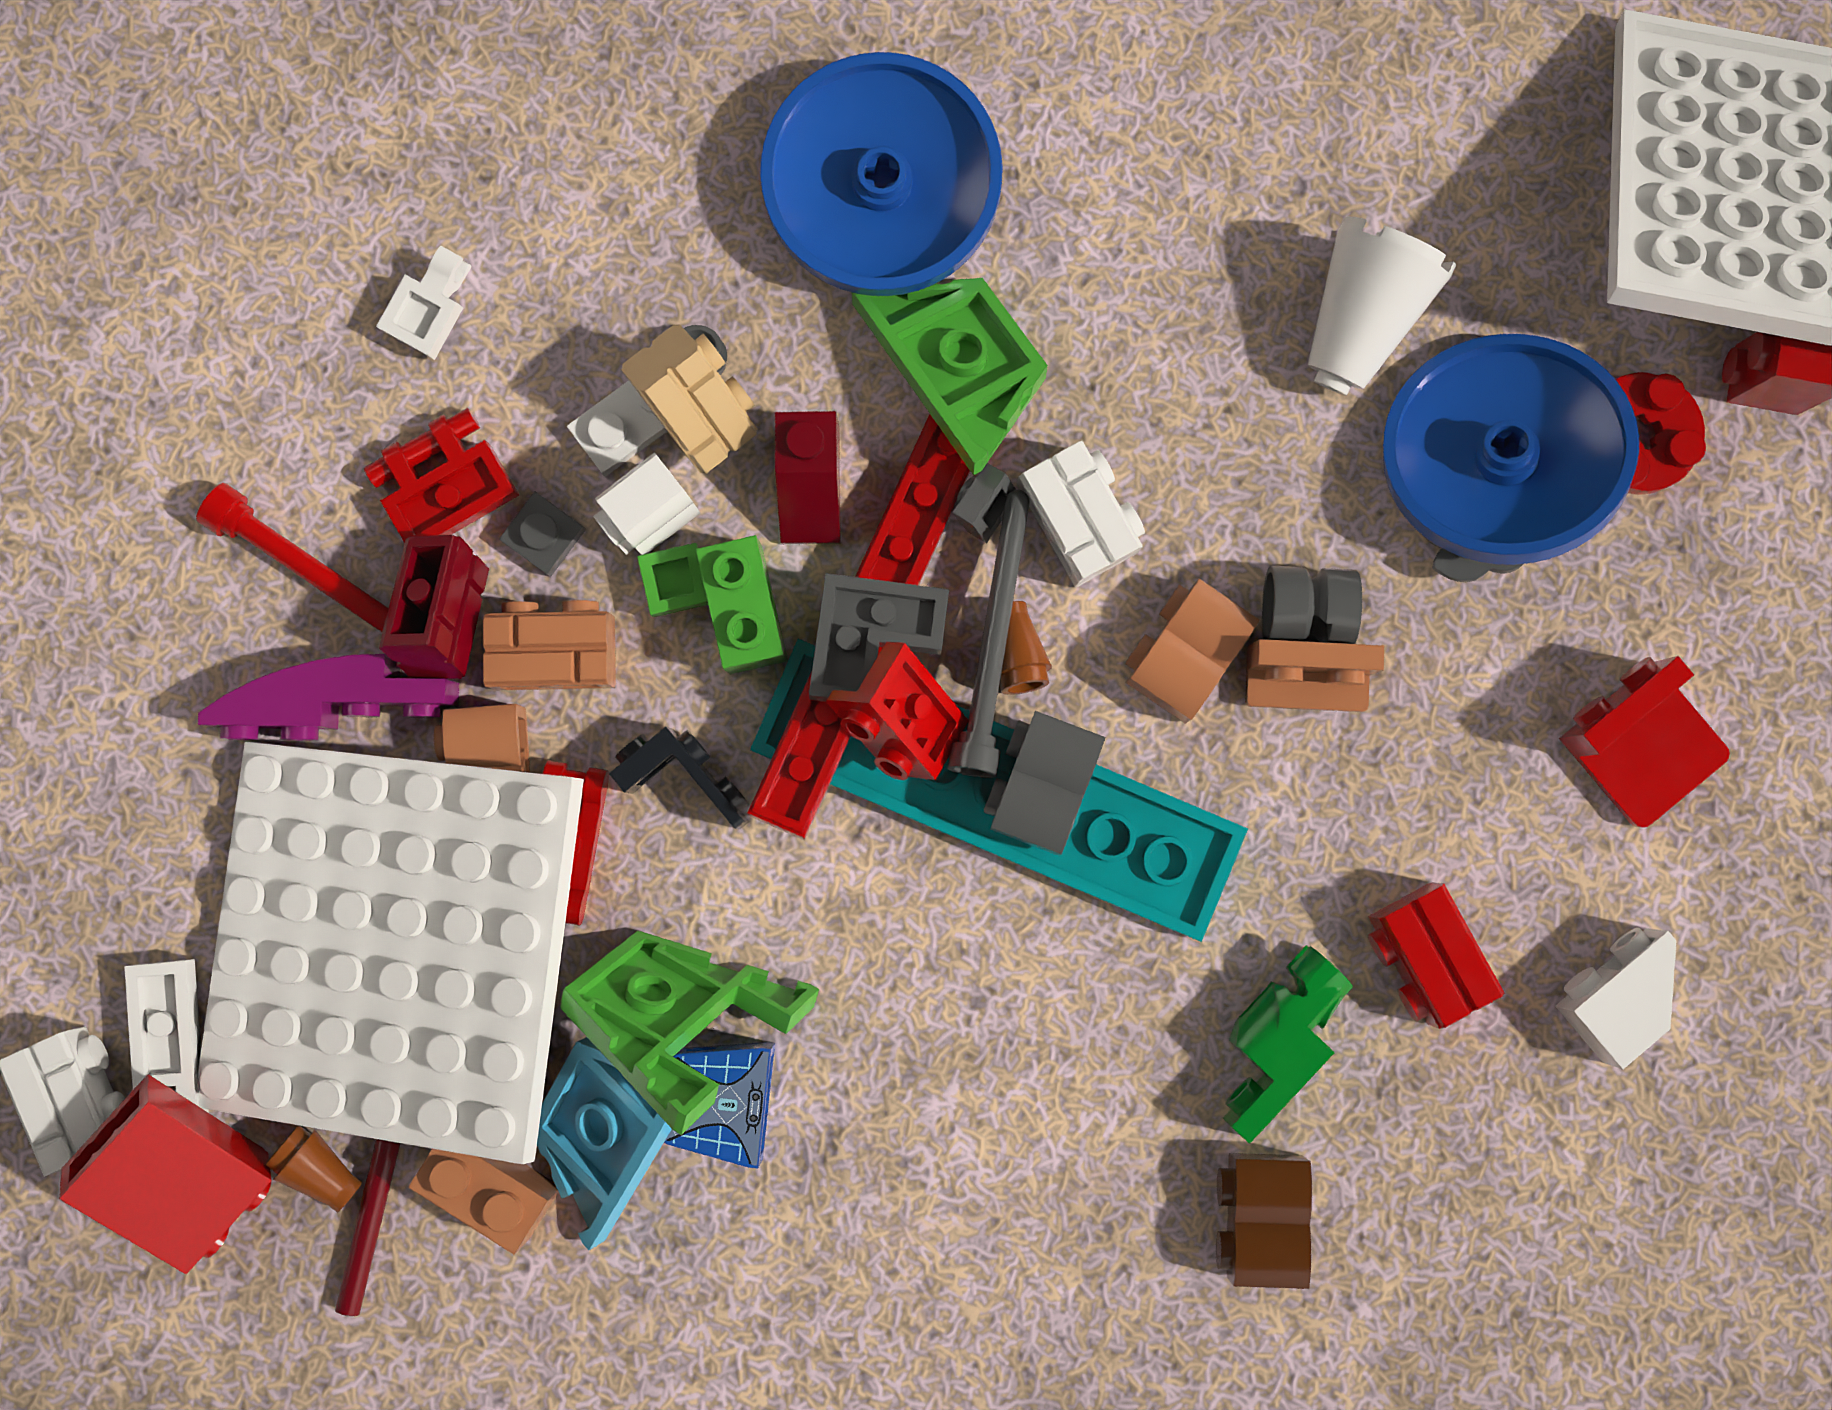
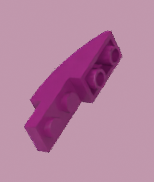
(310, 694)

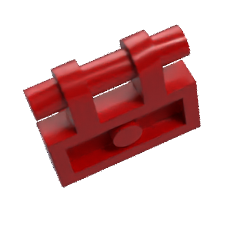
(452, 493)

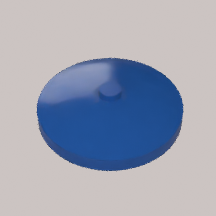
(881, 173)
(1510, 448)

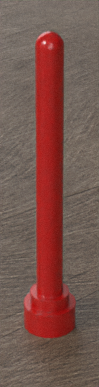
(227, 513)

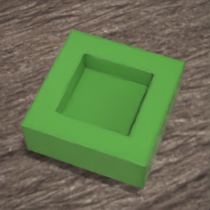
(672, 580)

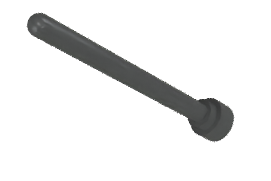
(976, 750)

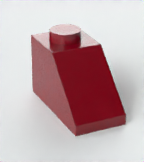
(808, 477)

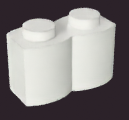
(644, 507)

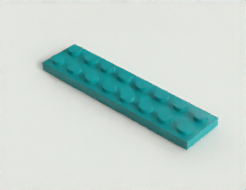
(1123, 847)

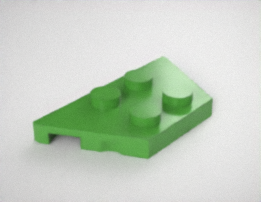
(959, 359)

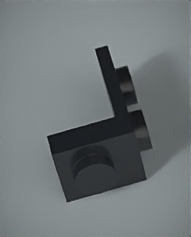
(645, 758)

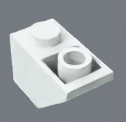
(1627, 999)

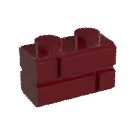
(434, 607)

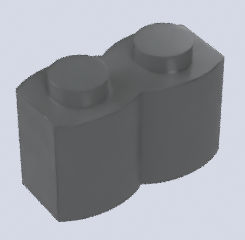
(1045, 783)

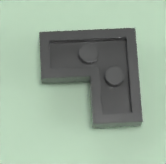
(863, 616)

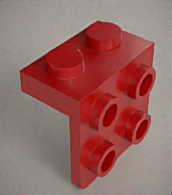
(1646, 741)

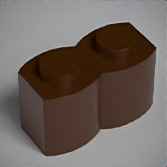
(1266, 1221)

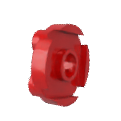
(1677, 429)

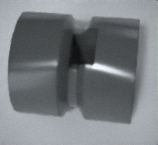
(1311, 607)

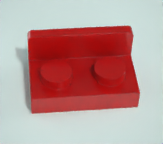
(901, 715)

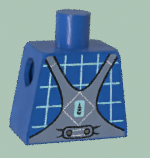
(738, 1119)

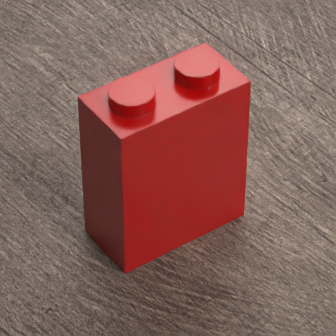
(166, 1175)

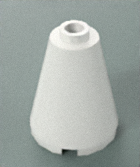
(1371, 301)

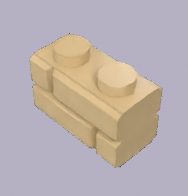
(691, 398)

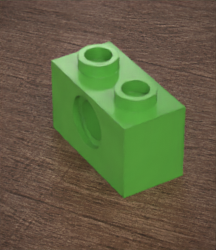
(742, 605)

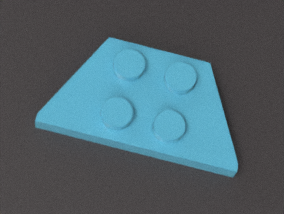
(597, 1138)

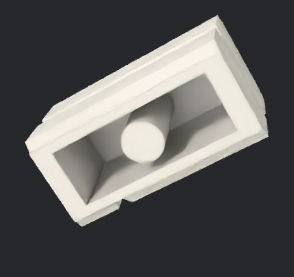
(1081, 513)
(60, 1093)

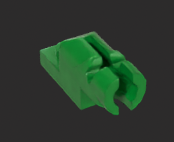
(1280, 1040)

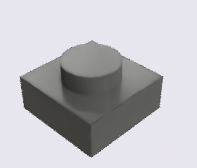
(983, 502)
(542, 534)

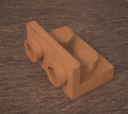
(1311, 675)

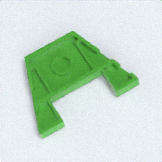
(654, 1000)

